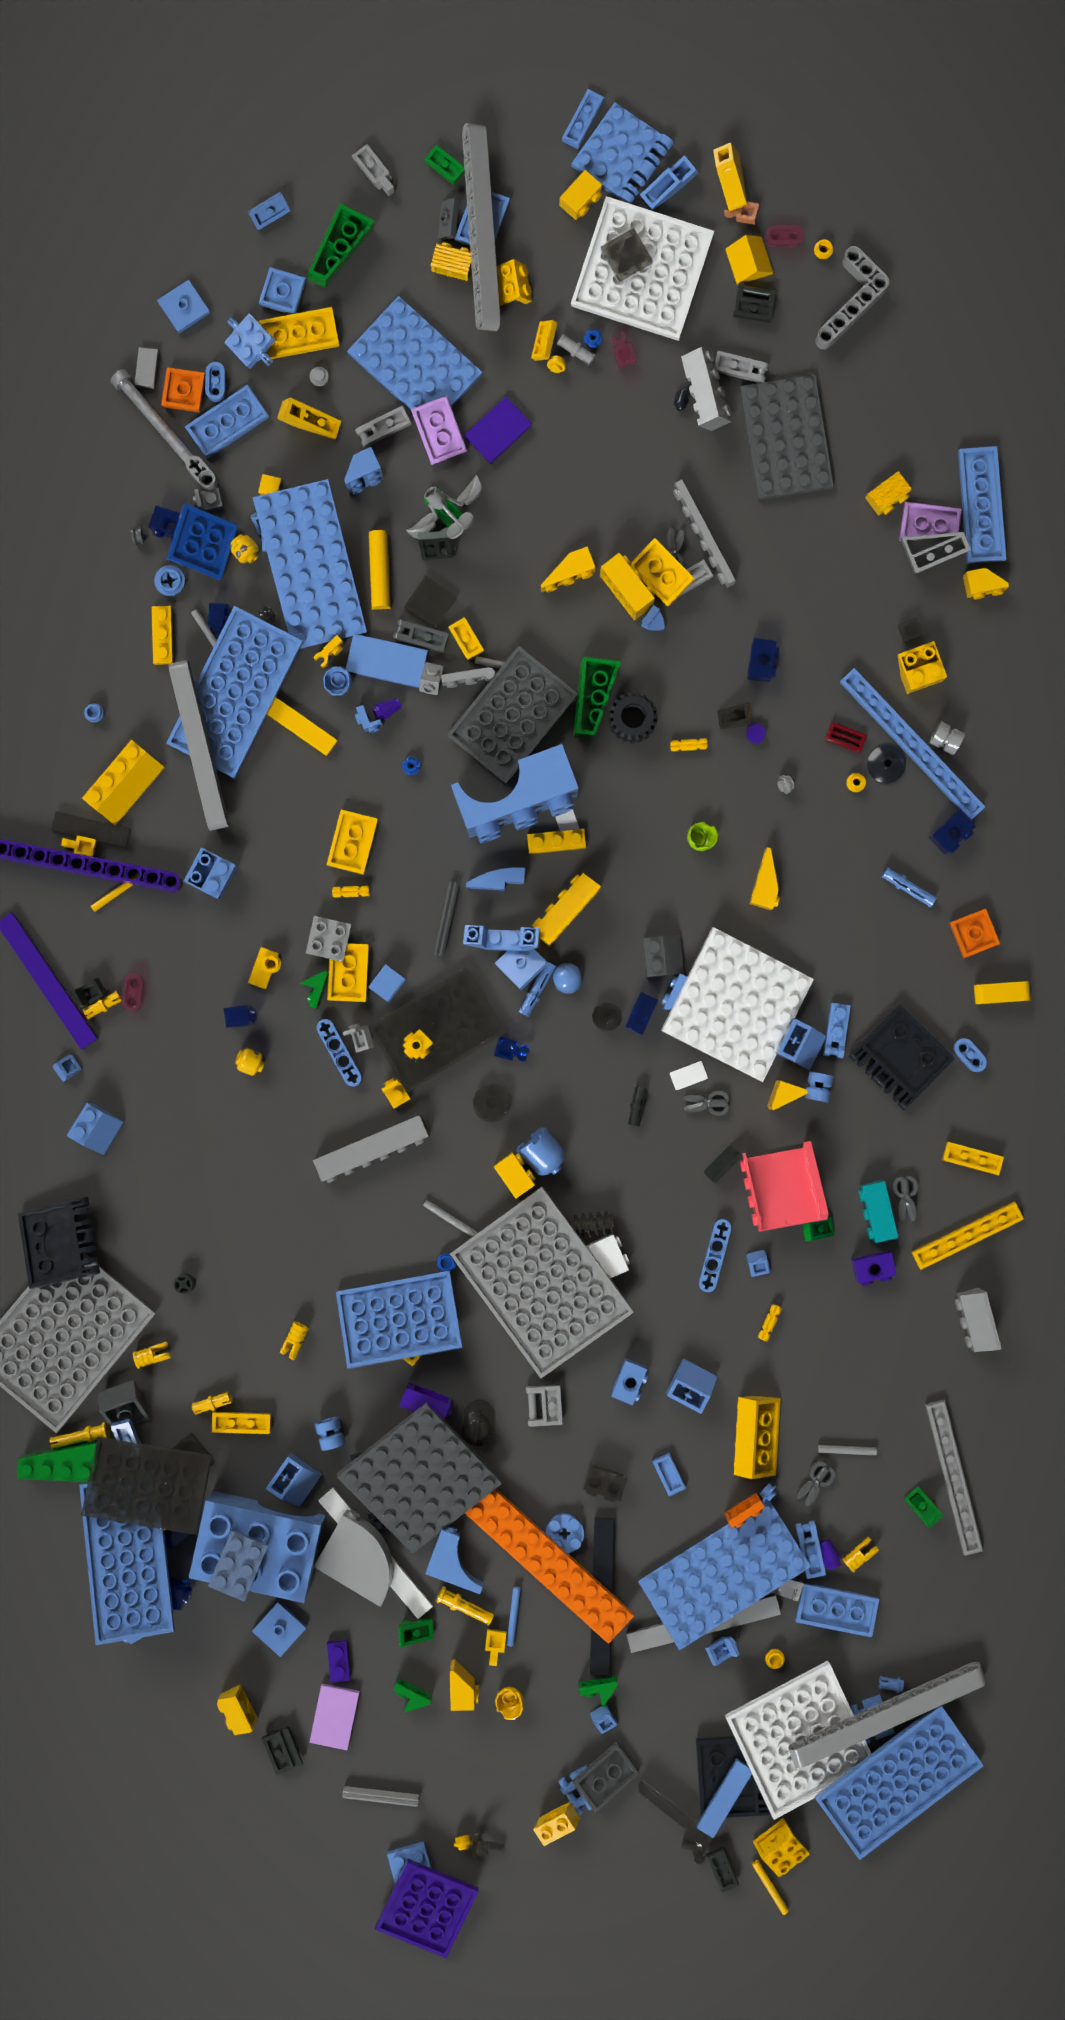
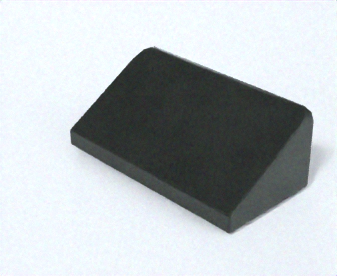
(722, 1164)

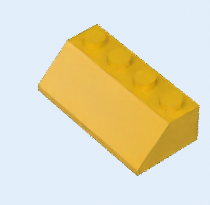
(123, 782)
(567, 908)
(757, 1436)

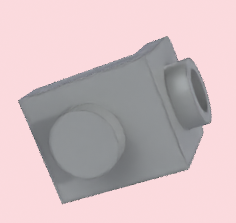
(431, 678)
(361, 1037)

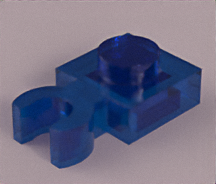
(508, 1048)

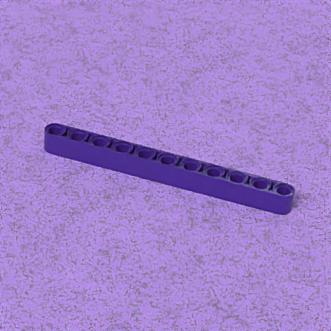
(88, 863)

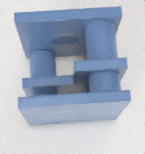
(387, 983)

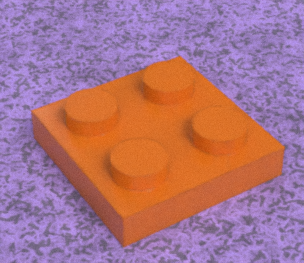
(183, 389)
(974, 933)
(749, 1507)

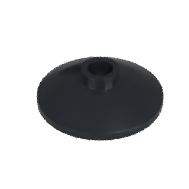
(878, 769)

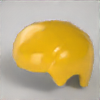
(510, 1703)

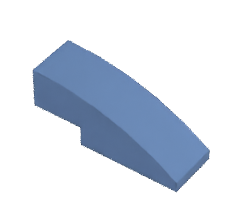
(669, 183)
(496, 879)

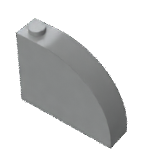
(358, 1558)

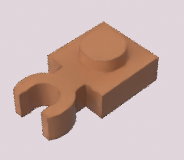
(745, 214)

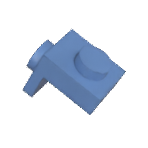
(362, 718)
(722, 1649)

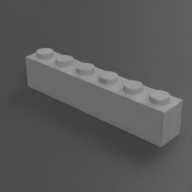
(371, 1148)

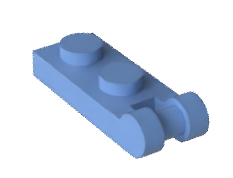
(836, 1029)
(811, 1549)

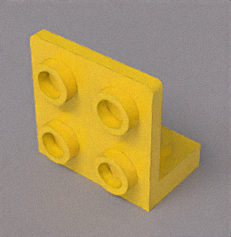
(780, 1848)

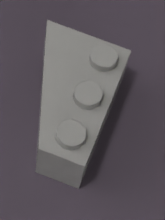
(933, 549)

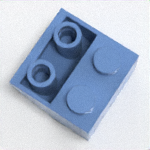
(363, 471)
(211, 873)
(801, 1044)
(691, 1386)
(293, 1480)

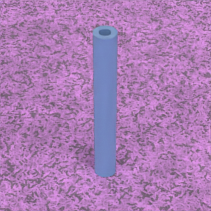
(513, 1616)

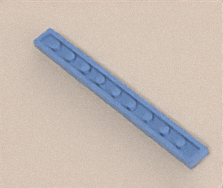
(912, 744)

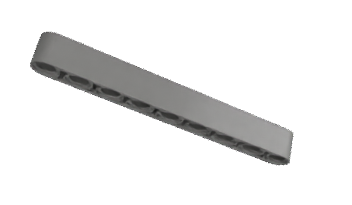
(198, 745)

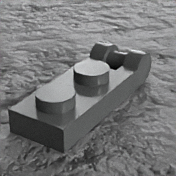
(421, 636)

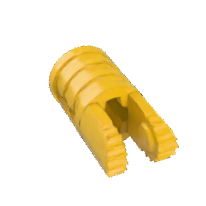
(296, 1337)
(148, 1356)
(856, 1558)

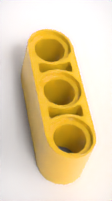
(1002, 992)

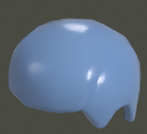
(337, 681)
(567, 978)

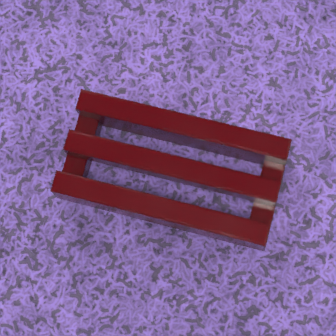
(848, 730)

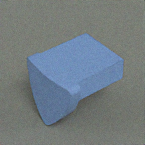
(653, 620)

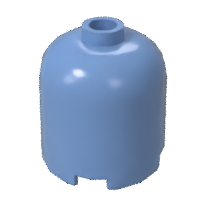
(542, 1152)

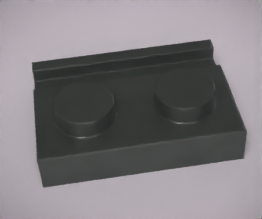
(282, 1750)

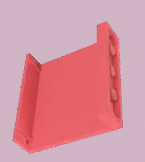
(784, 1188)

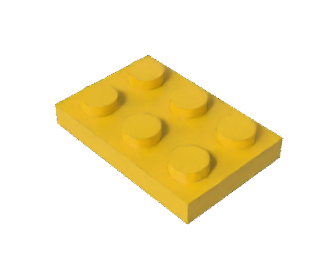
(662, 572)
(352, 842)
(349, 978)

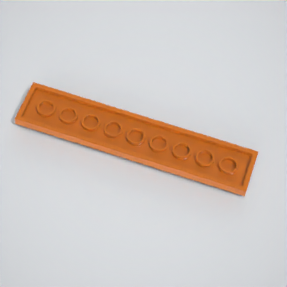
(551, 1565)

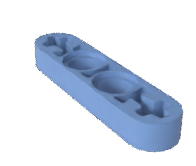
(341, 1051)
(711, 1254)

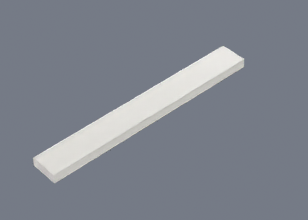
(401, 1582)

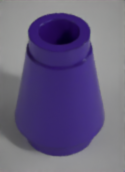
(385, 709)
(830, 1555)

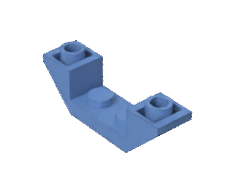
(503, 940)

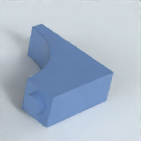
(446, 1562)

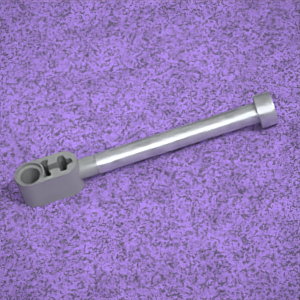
(122, 380)

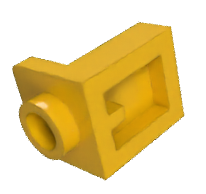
(395, 1092)

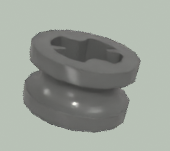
(137, 535)

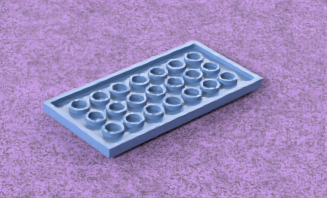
(310, 563)
(240, 686)
(723, 1575)
(127, 1579)
(899, 1781)

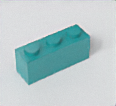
(878, 1211)

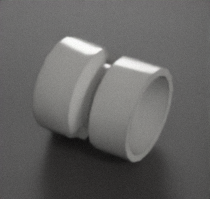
(947, 738)

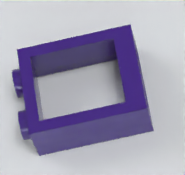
(416, 1396)

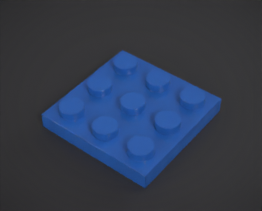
(202, 542)

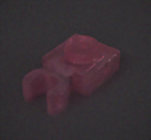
(623, 352)

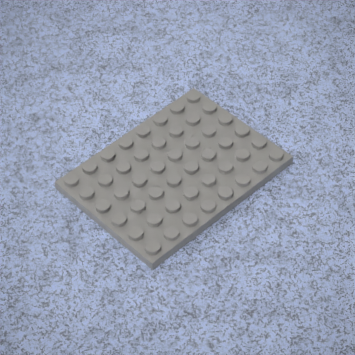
(542, 1282)
(65, 1341)

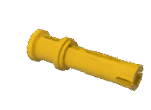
(89, 1434)
(455, 1602)

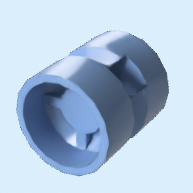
(818, 1093)
(333, 1439)

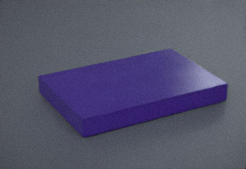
(498, 430)

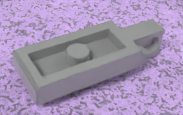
(374, 169)

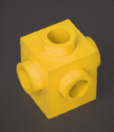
(424, 1042)

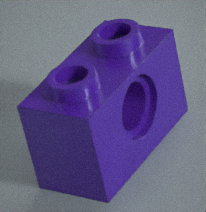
(862, 1266)

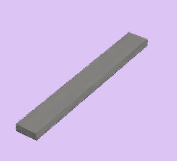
(954, 1477)
(658, 1634)

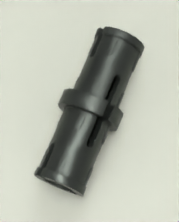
(637, 1106)

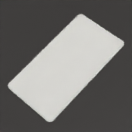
(567, 821)
(688, 1075)

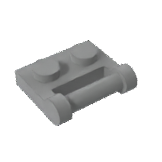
(550, 1405)

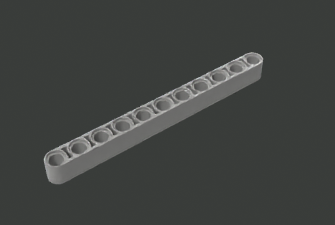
(481, 227)
(887, 1714)

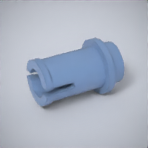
(891, 1684)

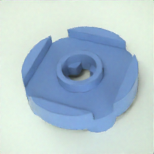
(572, 1525)

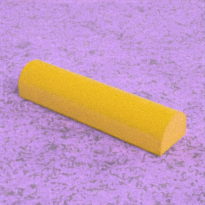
(379, 569)

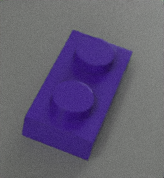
(338, 1660)

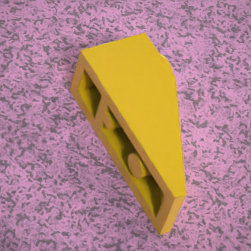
(308, 418)
(766, 887)

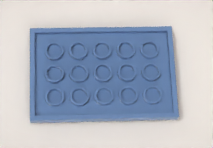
(413, 358)
(398, 1319)

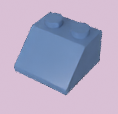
(95, 1128)

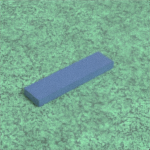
(724, 1798)

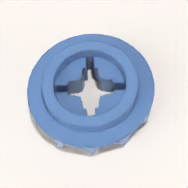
(162, 576)

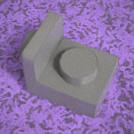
(208, 500)

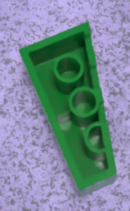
(340, 242)
(593, 691)
(60, 1464)

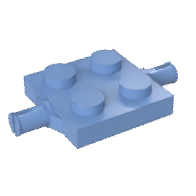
(249, 341)

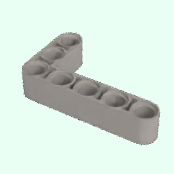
(856, 302)

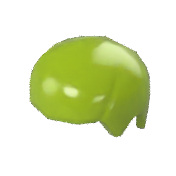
(702, 836)

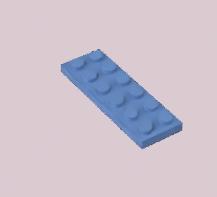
(982, 504)

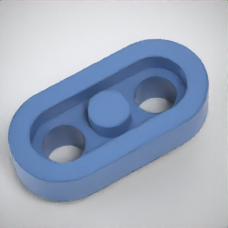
(215, 382)
(970, 1053)

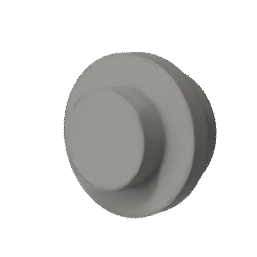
(319, 376)
(785, 784)

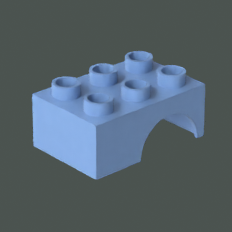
(542, 785)
(291, 1543)

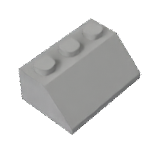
(977, 1320)

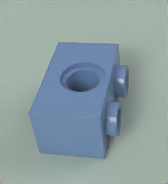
(629, 1370)

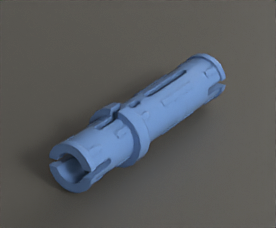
(902, 883)
(536, 990)

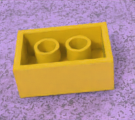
(627, 586)

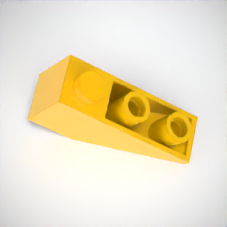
(731, 175)
(574, 566)

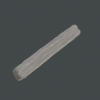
(380, 1796)

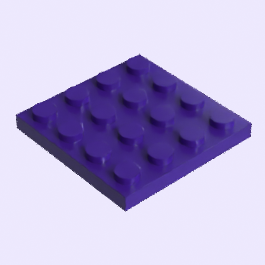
(426, 1908)

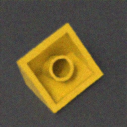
(748, 259)
(783, 1094)

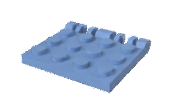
(619, 151)

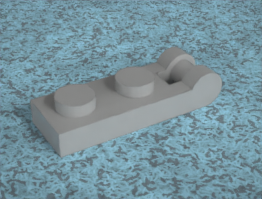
(740, 367)
(383, 426)
(469, 677)

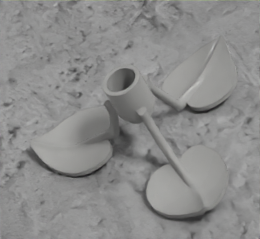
(437, 501)

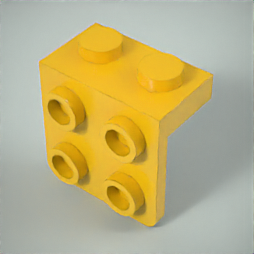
(513, 282)

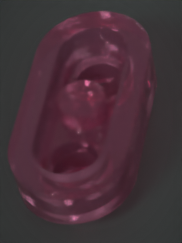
(783, 234)
(132, 992)

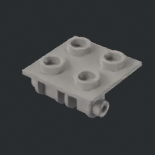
(328, 938)

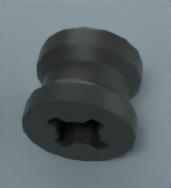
(181, 1286)

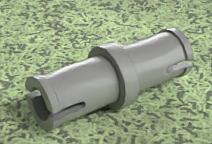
(576, 349)

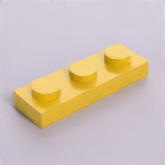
(162, 635)
(556, 841)
(972, 1158)
(241, 1422)

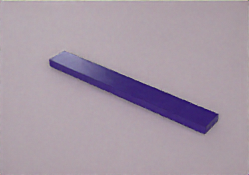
(47, 981)

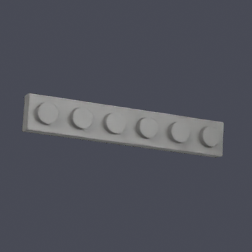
(699, 527)

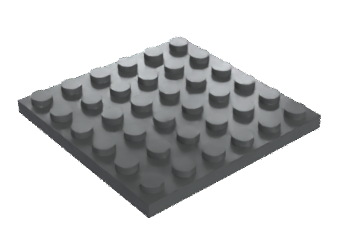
(419, 1478)

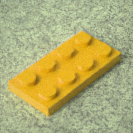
(301, 332)

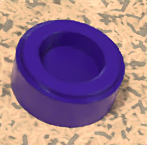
(755, 733)

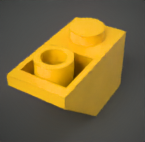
(983, 582)

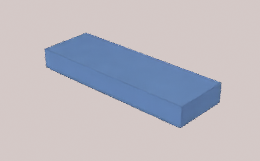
(583, 119)

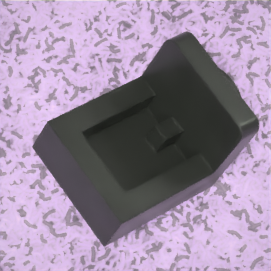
(89, 993)

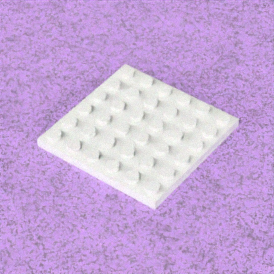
(658, 294)
(737, 1004)
(786, 1715)

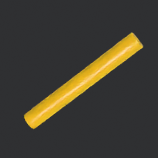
(113, 894)
(770, 1887)

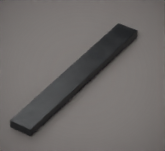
(603, 1573)

